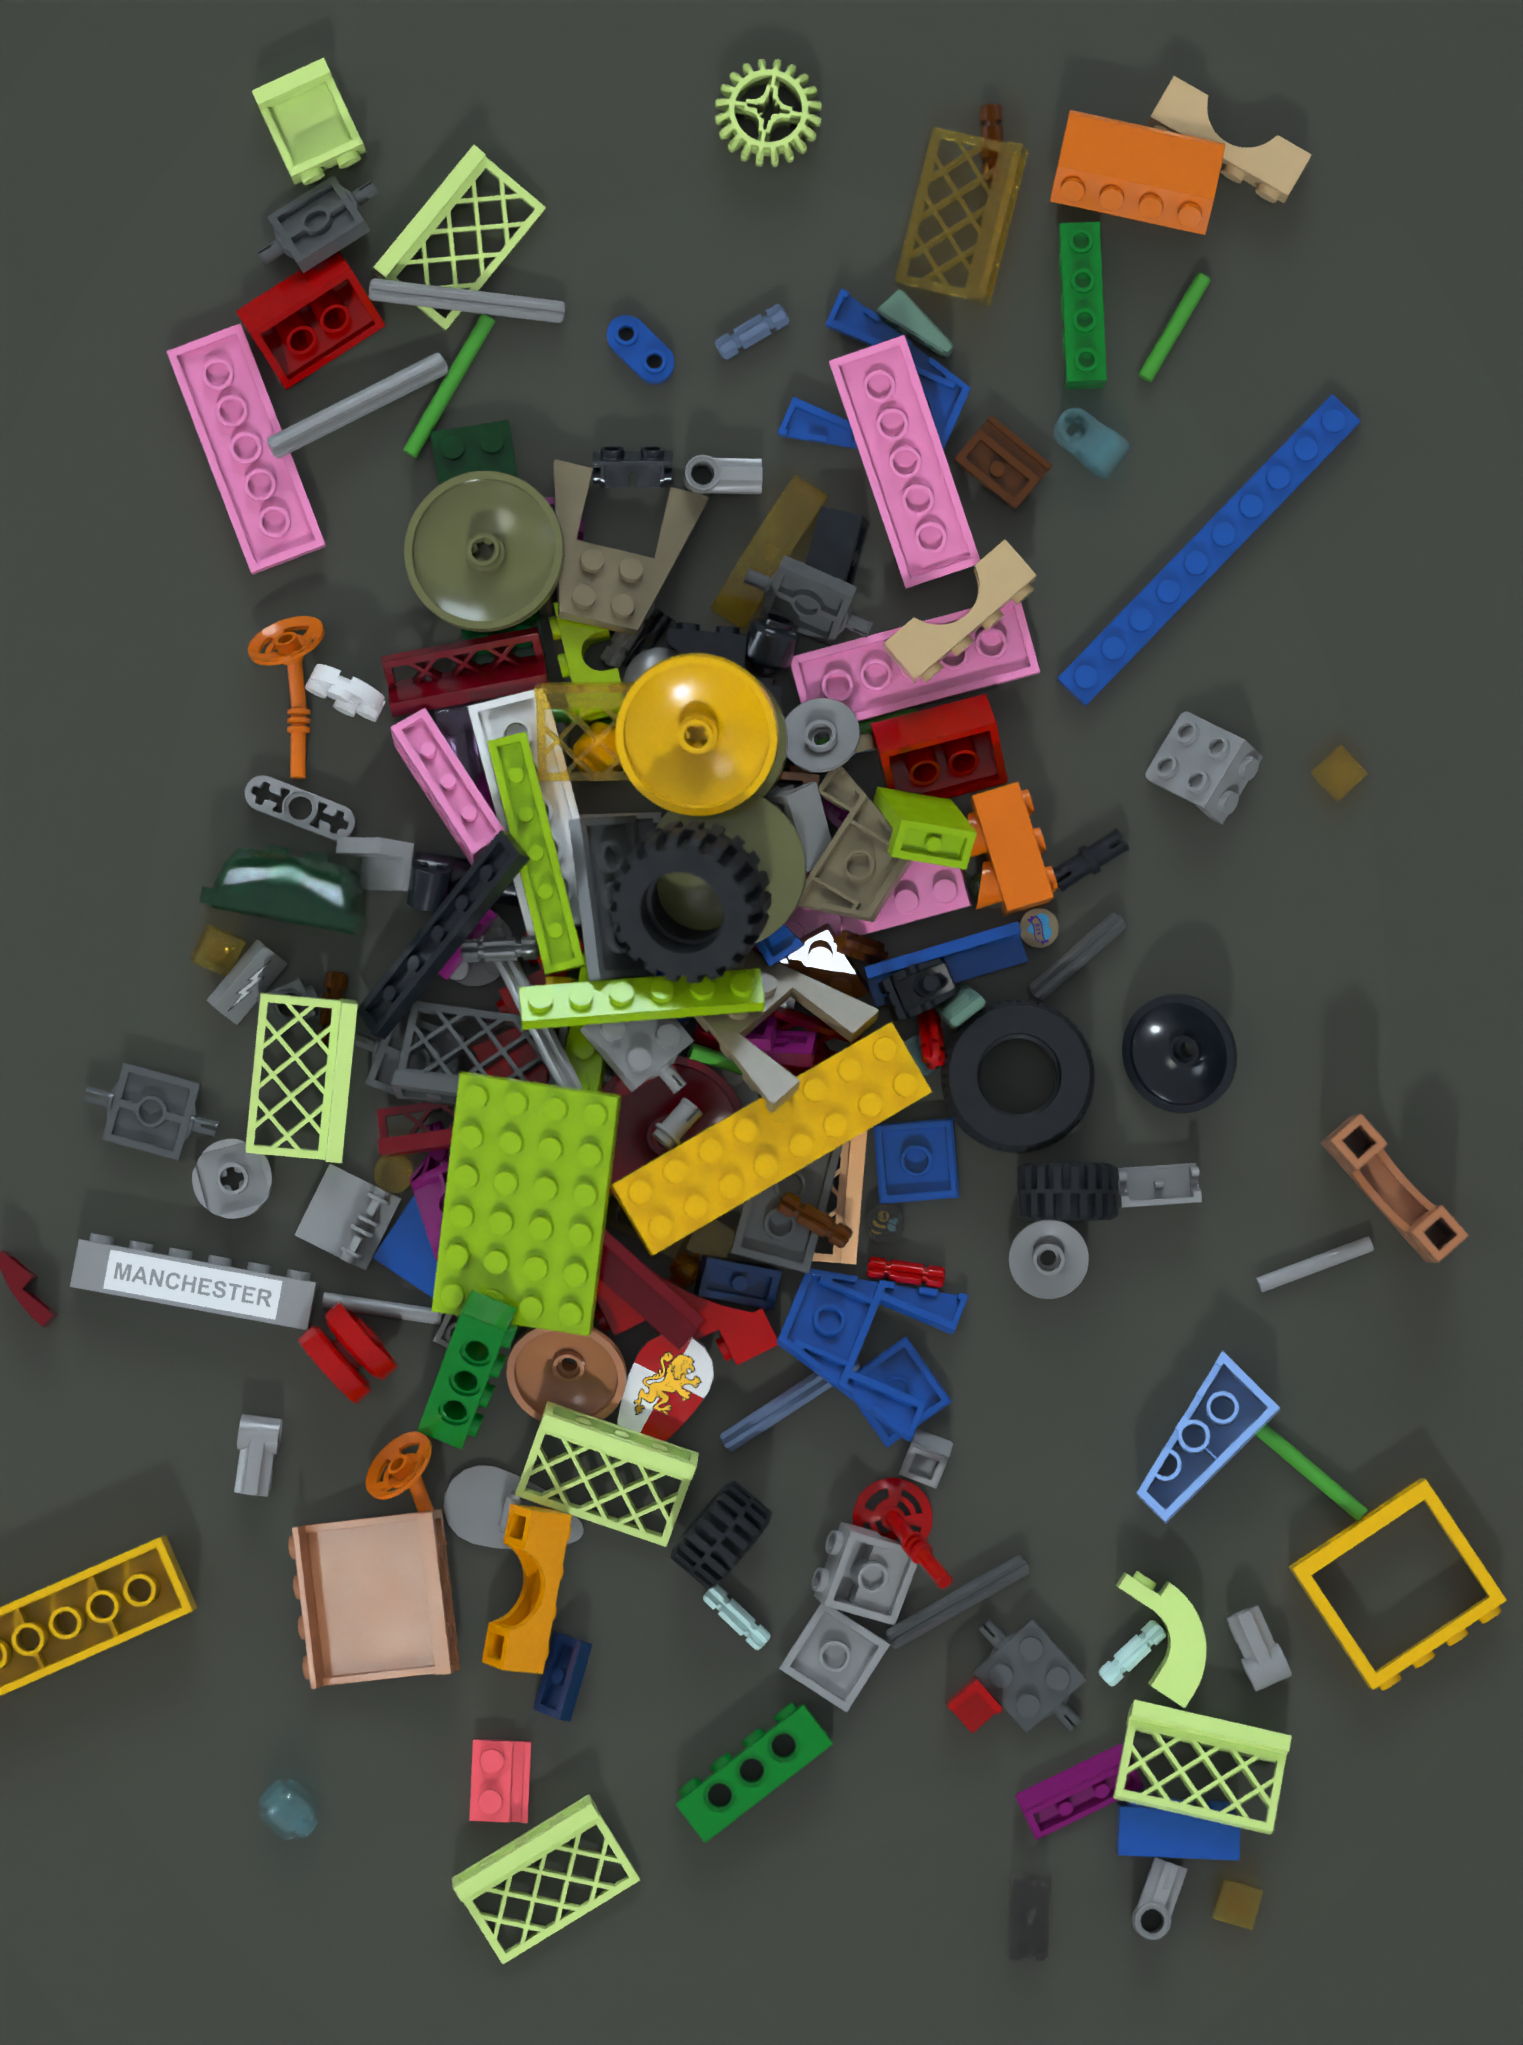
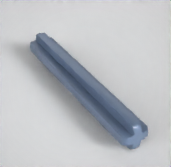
(775, 1410)

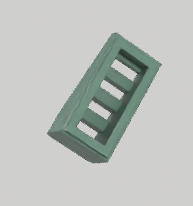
(909, 319)
(960, 1006)

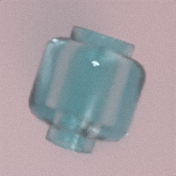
(288, 1810)

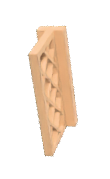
(848, 1199)

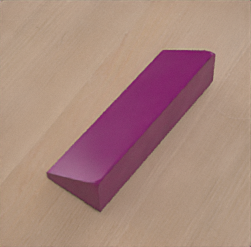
(1075, 1792)

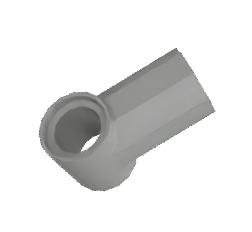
(729, 475)
(258, 1444)
(1261, 1656)
(1159, 1893)

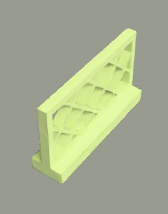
(438, 208)
(336, 1081)
(615, 1442)
(1208, 1733)
(519, 1856)

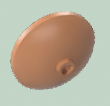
(541, 1374)

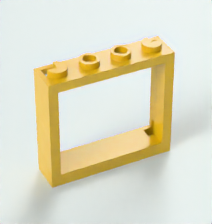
(1360, 1530)

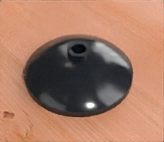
(1158, 1058)

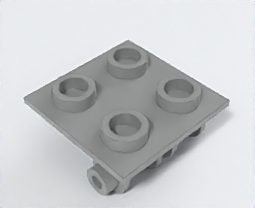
(347, 1217)

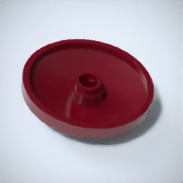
(654, 1102)

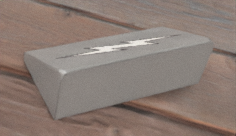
(245, 981)

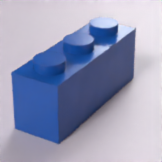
(1173, 1835)

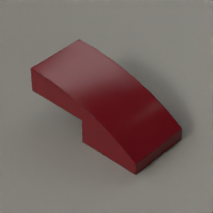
(19, 1280)

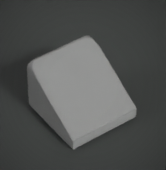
(926, 1458)

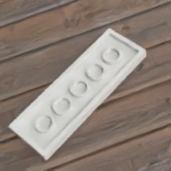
(518, 715)

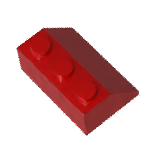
(310, 319)
(941, 749)

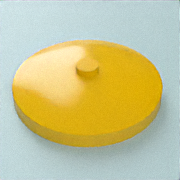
(697, 734)

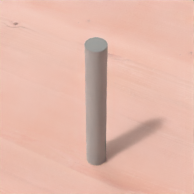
(1315, 1264)
(383, 1308)

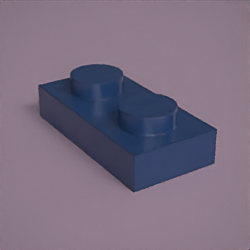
(737, 1281)
(562, 1676)

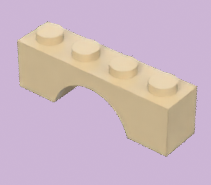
(1268, 167)
(922, 646)

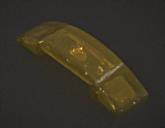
(774, 539)

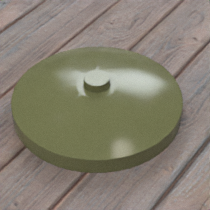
(484, 551)
(775, 842)

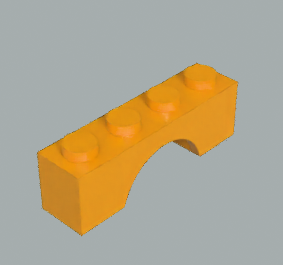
(522, 1635)

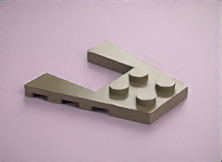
(609, 584)
(772, 1081)

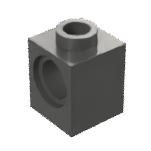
(298, 988)

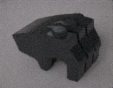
(917, 988)

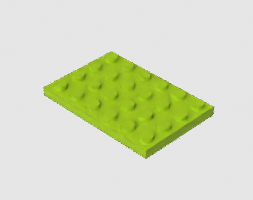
(527, 1200)

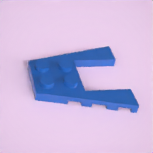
(942, 389)
(830, 1326)

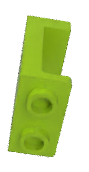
(926, 828)

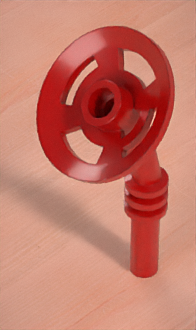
(899, 1525)

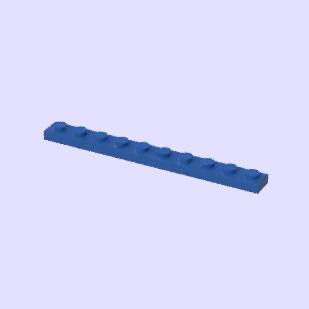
(1208, 550)

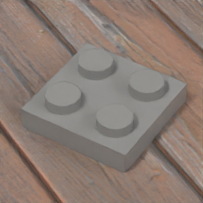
(834, 1656)

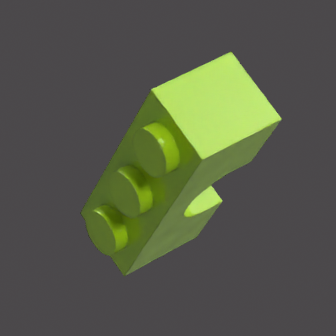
(576, 641)

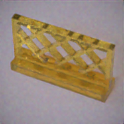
(994, 225)
(577, 695)

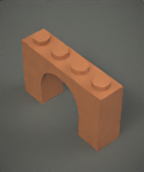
(1362, 1155)

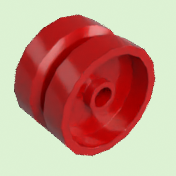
(353, 1347)

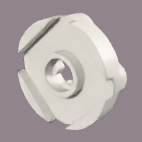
(349, 695)

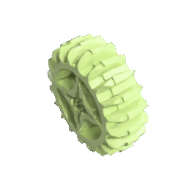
(750, 108)

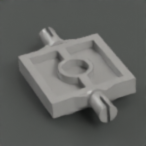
(641, 1049)

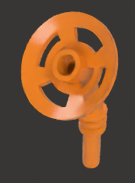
(290, 652)
(404, 1468)

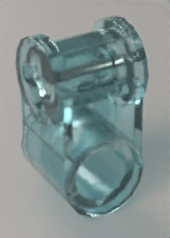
(1095, 444)

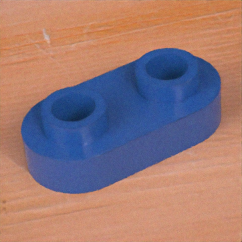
(640, 349)

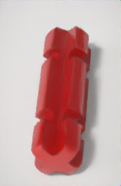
(931, 1039)
(906, 1272)

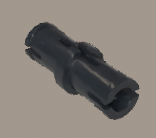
(1090, 859)

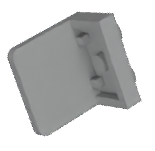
(1204, 765)

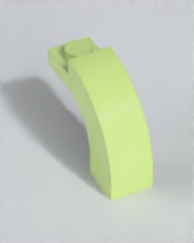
(1186, 1642)

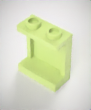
(309, 122)

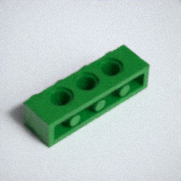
(1081, 305)
(467, 1369)
(711, 1818)

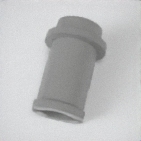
(676, 1124)

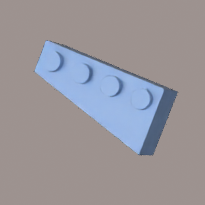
(1211, 1432)

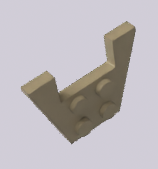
(855, 868)

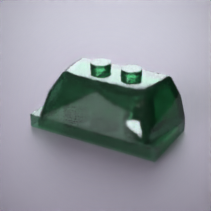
(289, 889)

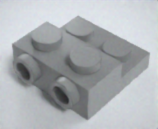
(864, 1574)

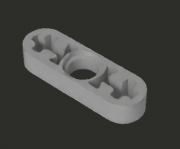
(276, 787)

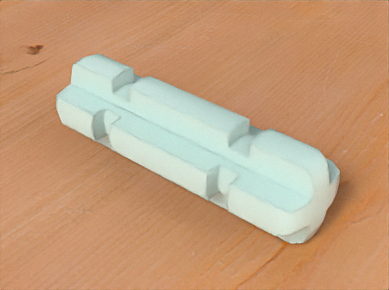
(736, 1617)
(1132, 1653)

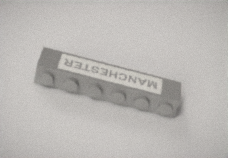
(193, 1283)

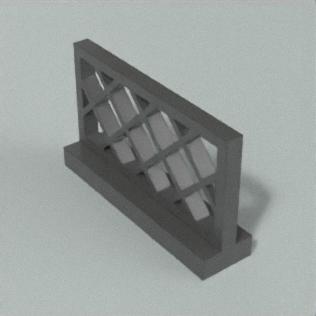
(442, 1087)

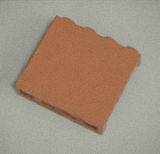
(374, 1598)

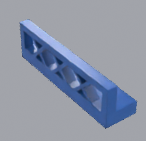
(965, 957)

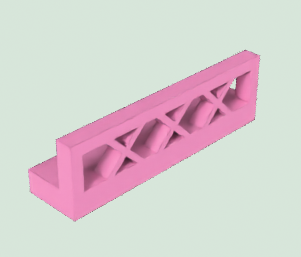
(446, 783)

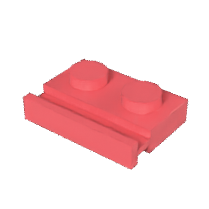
(500, 1780)

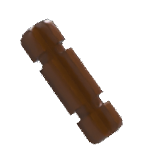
(991, 117)
(860, 947)
(335, 984)
(814, 1220)

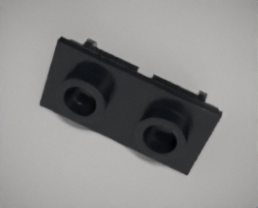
(617, 464)

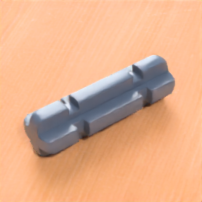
(752, 331)

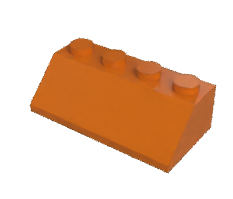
(1137, 172)

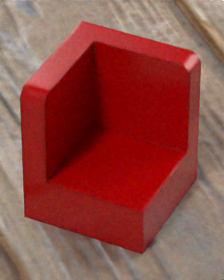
(973, 1704)

